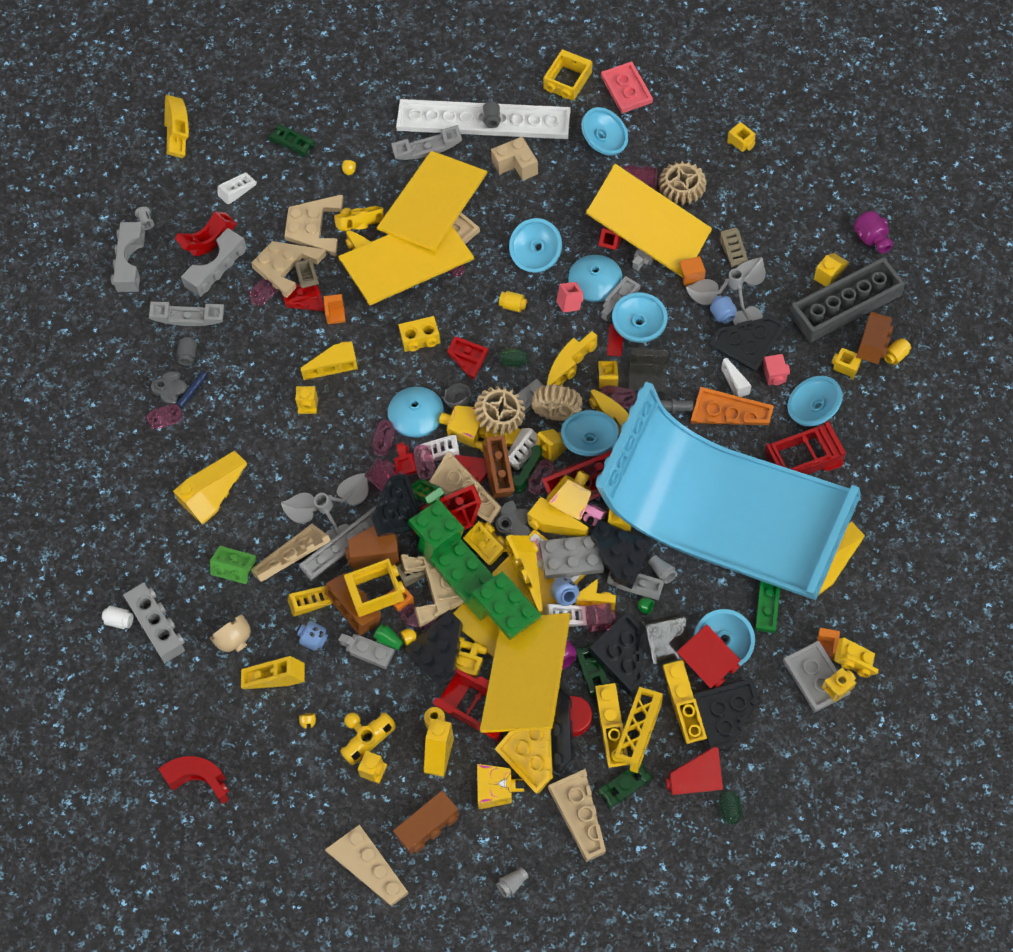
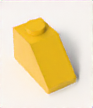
(830, 269)
(551, 444)

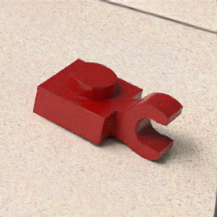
(405, 461)

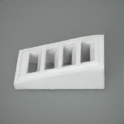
(225, 189)
(736, 381)
(525, 436)
(445, 441)
(556, 608)

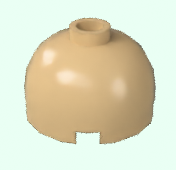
(232, 635)

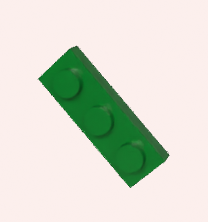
(426, 491)
(767, 608)

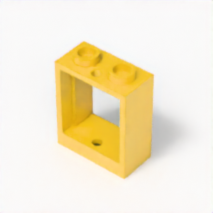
(574, 63)
(369, 573)

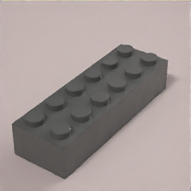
(847, 300)

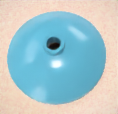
(604, 131)
(524, 244)
(595, 285)
(643, 309)
(815, 401)
(416, 420)
(589, 433)
(735, 627)

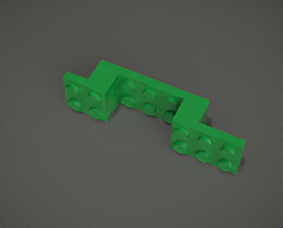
(466, 574)

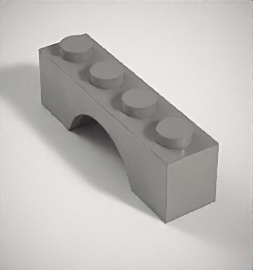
(130, 238)
(201, 277)

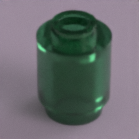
(513, 357)
(730, 807)

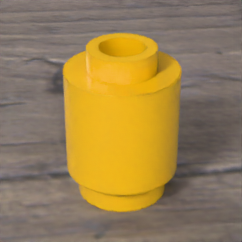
(512, 301)
(897, 351)
(434, 713)

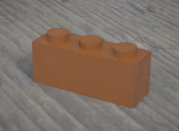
(875, 338)
(498, 467)
(339, 595)
(426, 823)

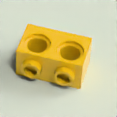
(418, 330)

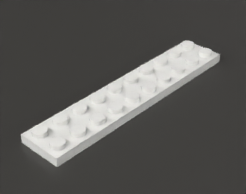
(515, 119)

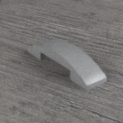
(418, 149)
(186, 316)

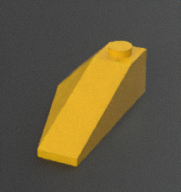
(207, 489)
(847, 547)
(524, 559)

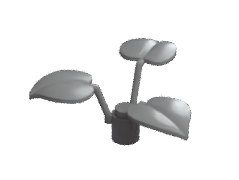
(750, 272)
(302, 505)

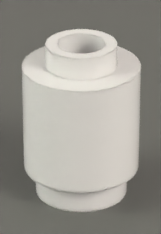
(117, 617)

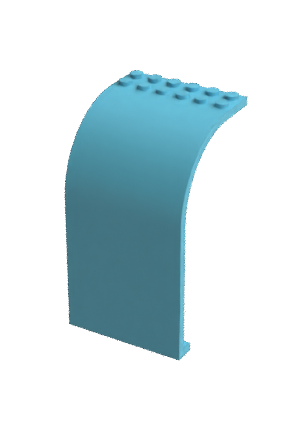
(723, 502)

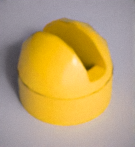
(348, 167)
(408, 636)
(308, 718)

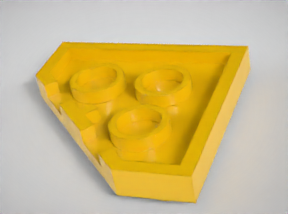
(529, 755)

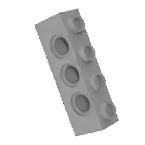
(167, 648)

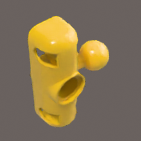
(358, 218)
(375, 728)

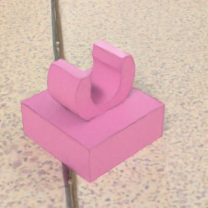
(594, 511)

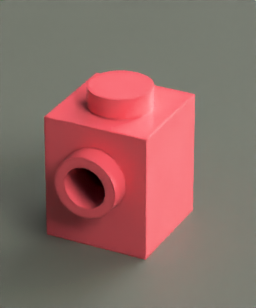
(569, 297)
(775, 369)

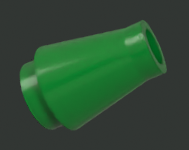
(388, 637)

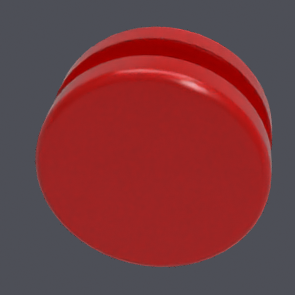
(580, 715)

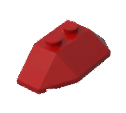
(592, 466)
(462, 504)

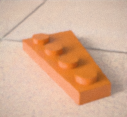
(724, 408)

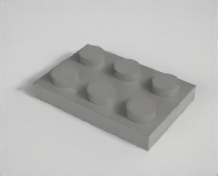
(570, 557)
(810, 670)

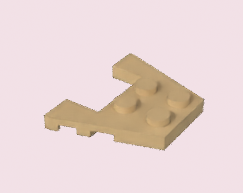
(305, 223)
(279, 259)
(442, 594)

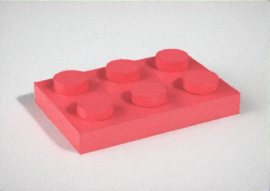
(626, 87)

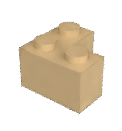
(515, 155)

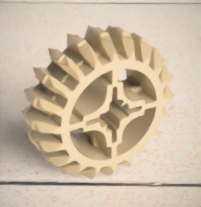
(678, 179)
(556, 402)
(514, 411)

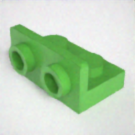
(231, 564)

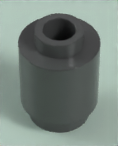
(491, 114)
(186, 351)

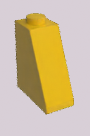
(438, 747)

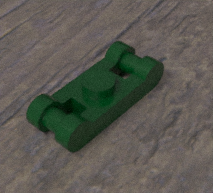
(291, 140)
(521, 481)
(591, 669)
(624, 785)

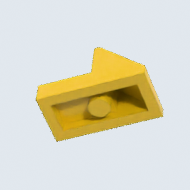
(608, 373)
(589, 596)

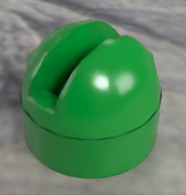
(645, 605)

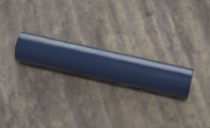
(190, 391)

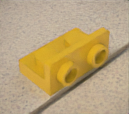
(486, 542)
(855, 658)

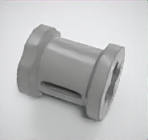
(143, 215)

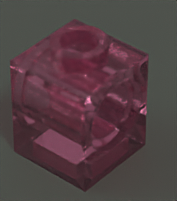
(599, 617)

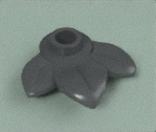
(171, 387)
(515, 518)

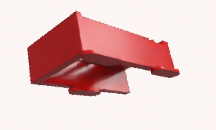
(828, 440)
(455, 693)

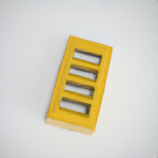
(299, 596)

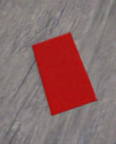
(615, 342)

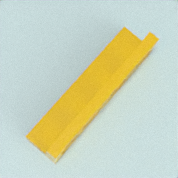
(646, 731)

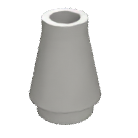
(662, 569)
(510, 883)

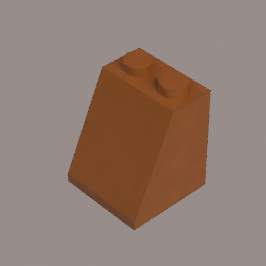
(369, 549)

